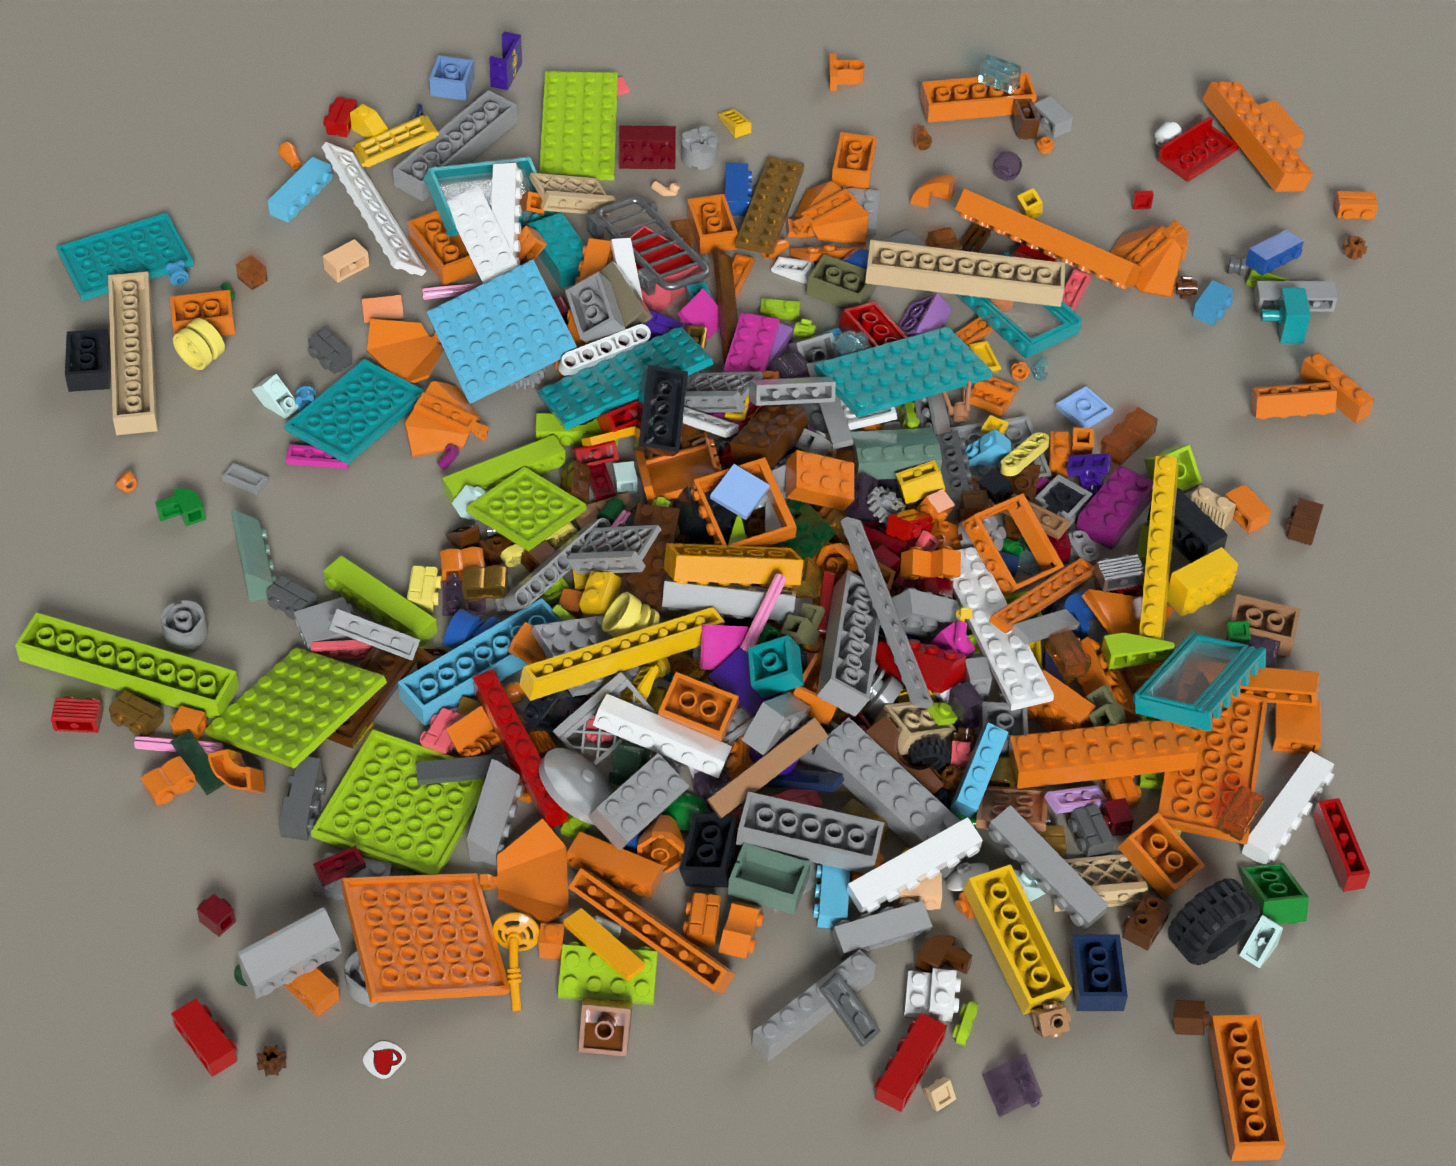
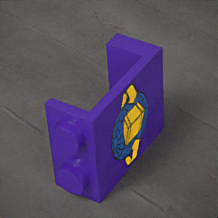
(504, 70)

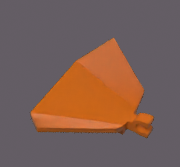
(832, 215)
(1156, 253)
(404, 348)
(441, 419)
(1117, 611)
(533, 874)

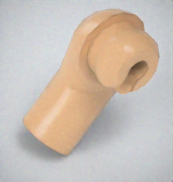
(665, 191)

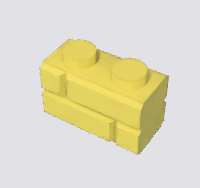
(424, 588)

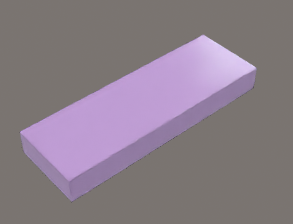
(1074, 798)

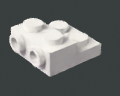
(932, 994)

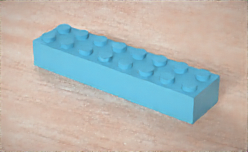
(450, 676)

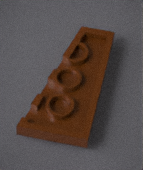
(1025, 483)

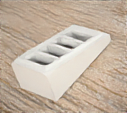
(799, 272)

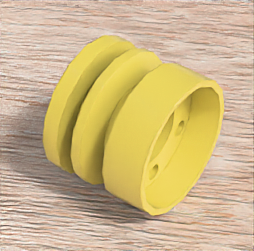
(628, 615)

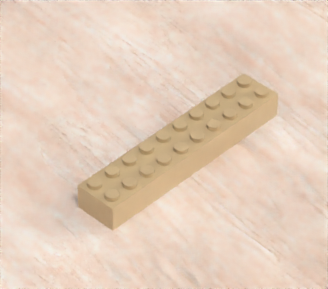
(965, 273)
(132, 353)

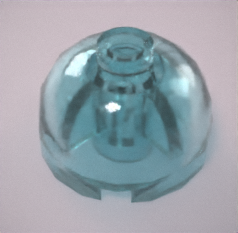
(851, 342)

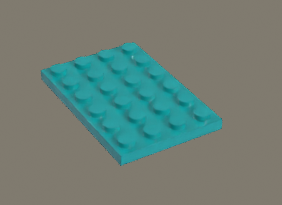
(123, 250)
(355, 411)

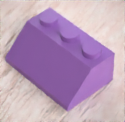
(925, 315)

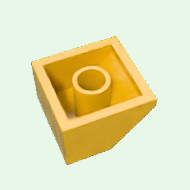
(599, 593)

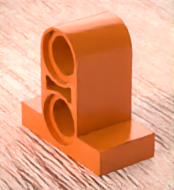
(844, 71)

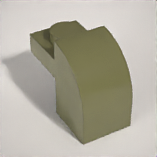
(805, 625)
(1107, 709)

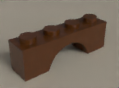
(886, 735)

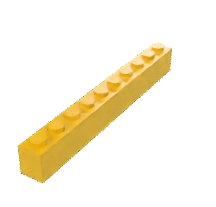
(1159, 548)
(616, 654)

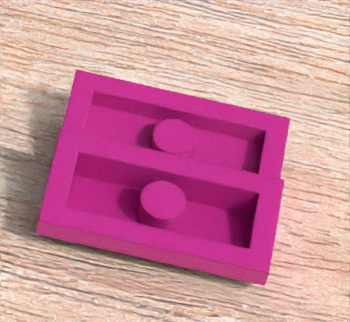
(702, 312)
(719, 644)

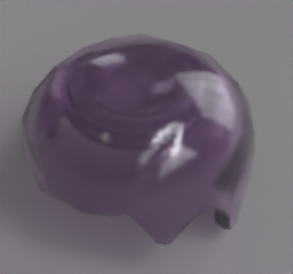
(1007, 166)

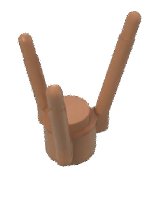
(961, 409)

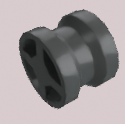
(1236, 265)

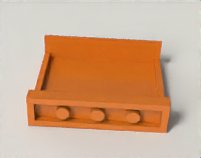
(670, 475)

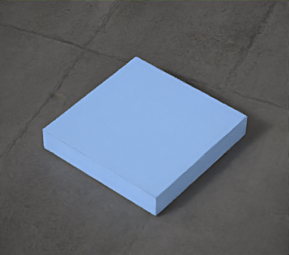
(1084, 408)
(739, 491)

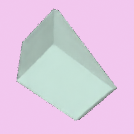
(1262, 941)

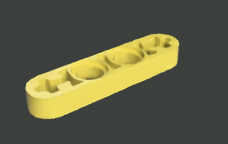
(1024, 454)
(513, 555)

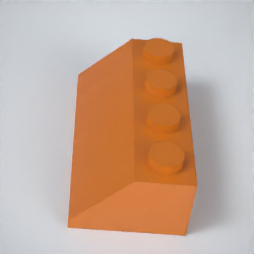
(1101, 675)

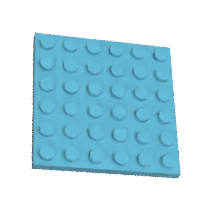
(501, 331)

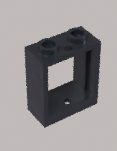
(546, 722)

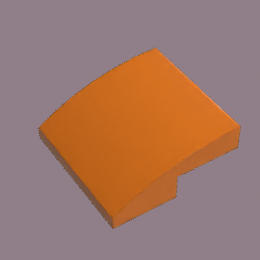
(993, 395)

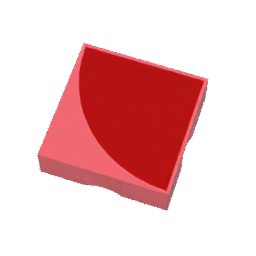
(662, 298)

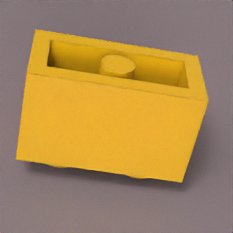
(920, 481)

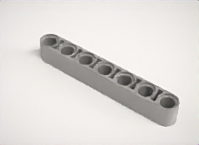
(552, 568)

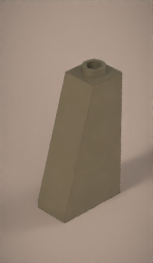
(629, 302)

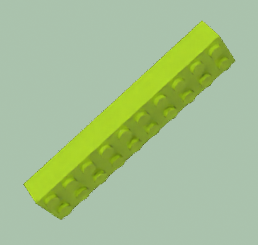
(127, 665)

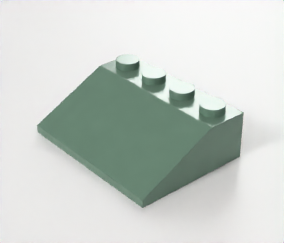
(892, 451)

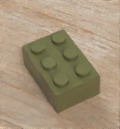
(839, 283)

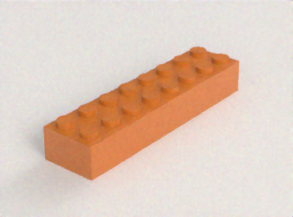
(1257, 136)
(1101, 753)

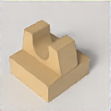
(940, 1093)

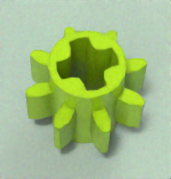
(804, 329)

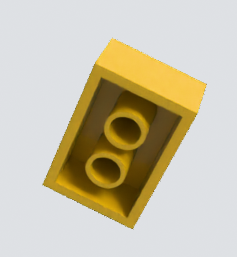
(1201, 582)

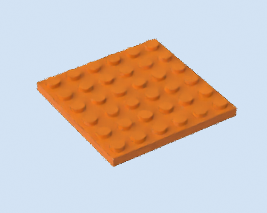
(424, 937)

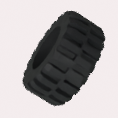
(1213, 921)

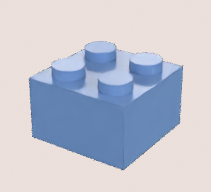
(452, 78)

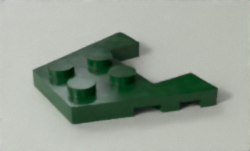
(811, 531)

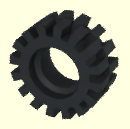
(930, 752)

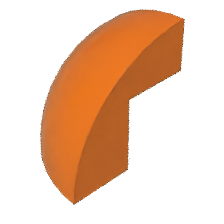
(938, 186)

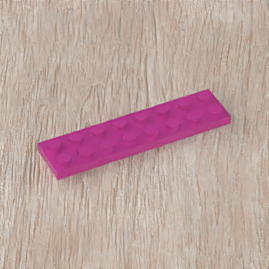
(750, 349)

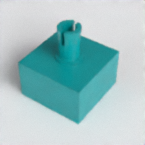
(1290, 316)
(775, 666)

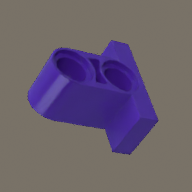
(1090, 469)

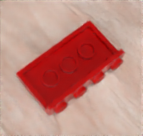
(1196, 150)

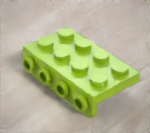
(588, 976)

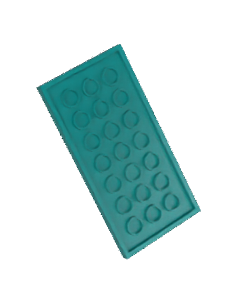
(903, 371)
(619, 378)

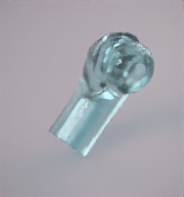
(1038, 369)

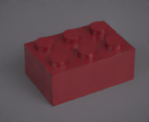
(647, 147)

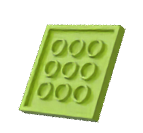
(526, 508)

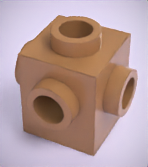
(1051, 1019)

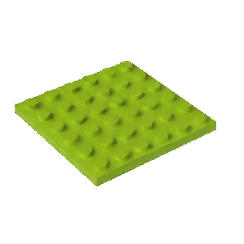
(295, 707)
(393, 816)

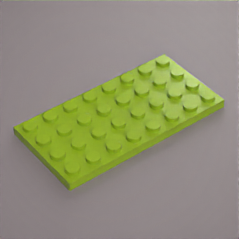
(579, 124)

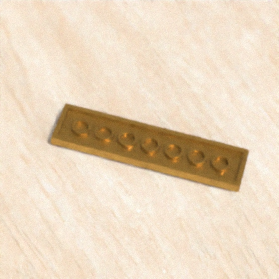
(770, 206)

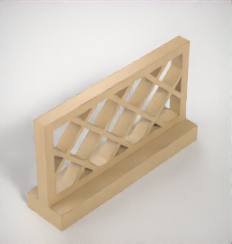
(566, 200)
(1113, 894)

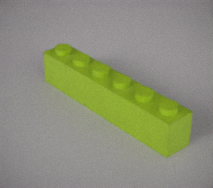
(537, 456)
(379, 600)

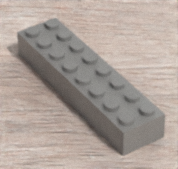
(457, 142)
(849, 646)
(885, 786)

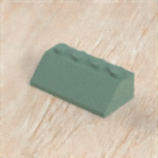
(253, 555)

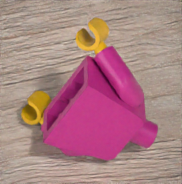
(955, 636)

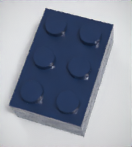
(1098, 972)

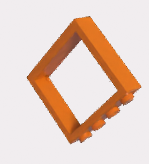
(757, 468)
(1032, 533)

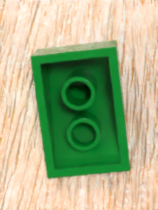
(1276, 893)

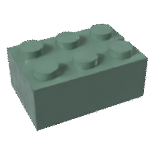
(769, 878)

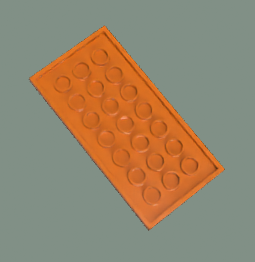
(1224, 763)

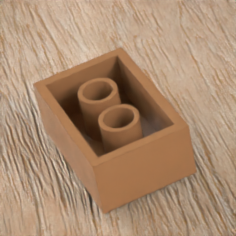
(1268, 620)

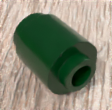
(611, 510)

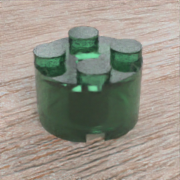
(627, 761)

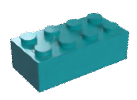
(563, 249)

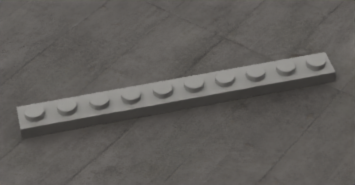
(887, 613)

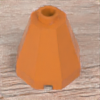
(837, 559)
(662, 843)

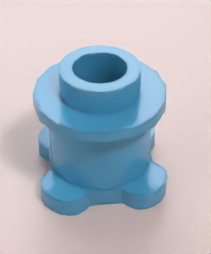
(176, 273)
(304, 396)

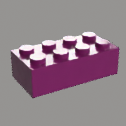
(1115, 507)

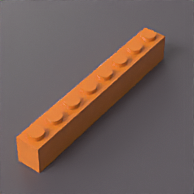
(596, 256)
(652, 931)

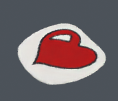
(383, 1059)

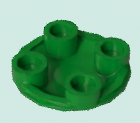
(684, 808)

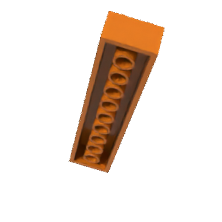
(1053, 241)

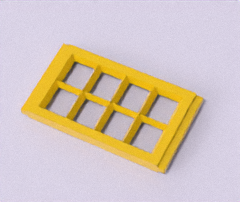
(422, 121)

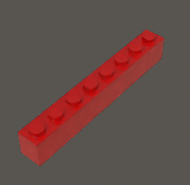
(517, 745)

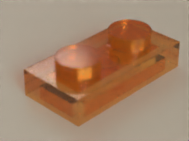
(687, 666)

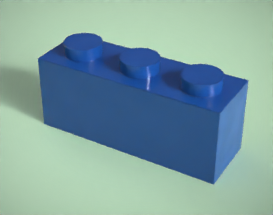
(737, 188)
(1274, 252)

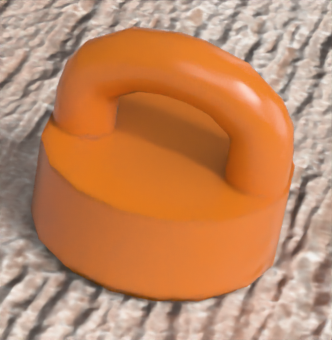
(124, 480)

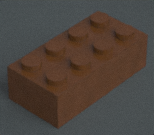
(769, 434)

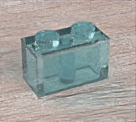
(999, 73)

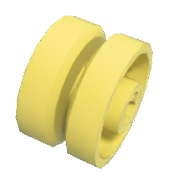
(198, 344)

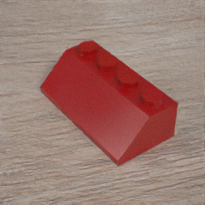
(873, 322)
(939, 667)

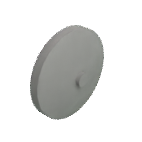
(574, 782)

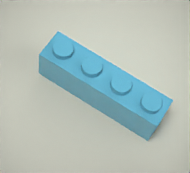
(300, 189)
(979, 770)
(832, 896)

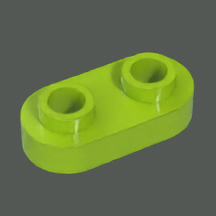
(963, 1031)

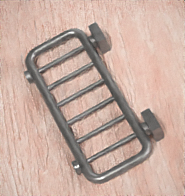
(647, 275)

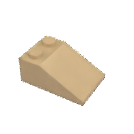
(915, 724)

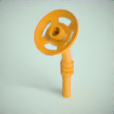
(514, 939)

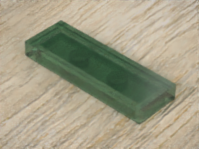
(197, 761)

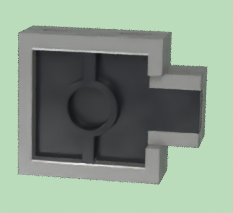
(1064, 498)

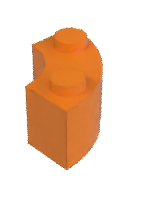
(233, 771)
(741, 929)

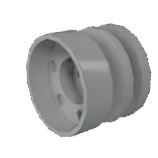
(882, 692)

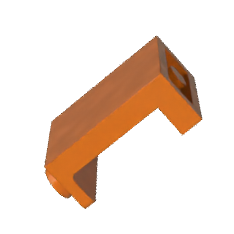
(1297, 728)

